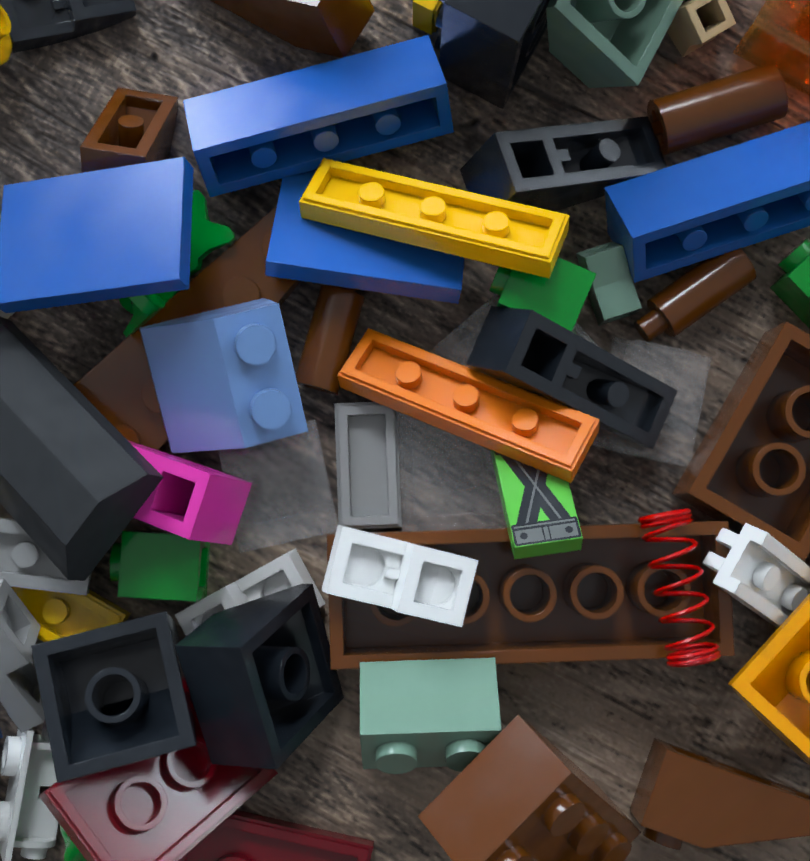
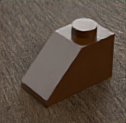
(130, 131)

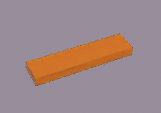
(470, 404)

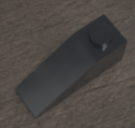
(563, 162)
(568, 369)

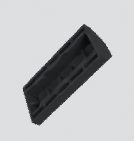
(62, 462)

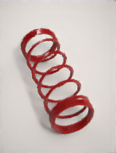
(693, 653)

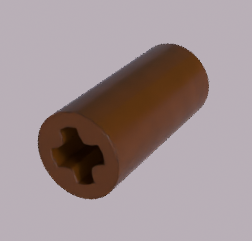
(718, 108)

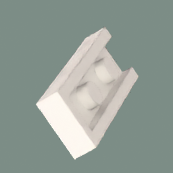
(760, 573)

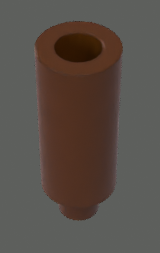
(695, 294)
(329, 338)

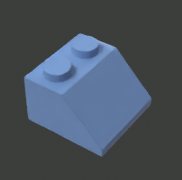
(224, 378)

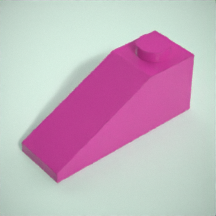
(193, 499)

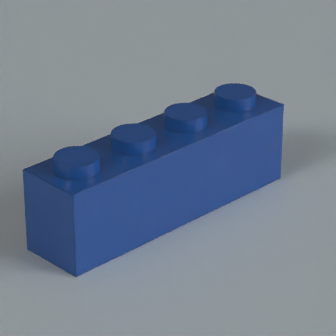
(318, 113)
(712, 203)

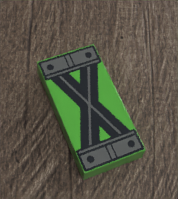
(536, 509)

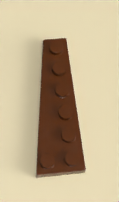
(122, 380)

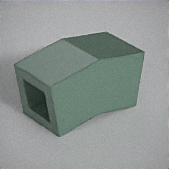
(613, 289)

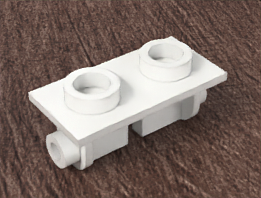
(23, 815)

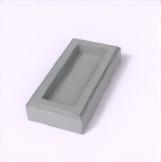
(367, 466)

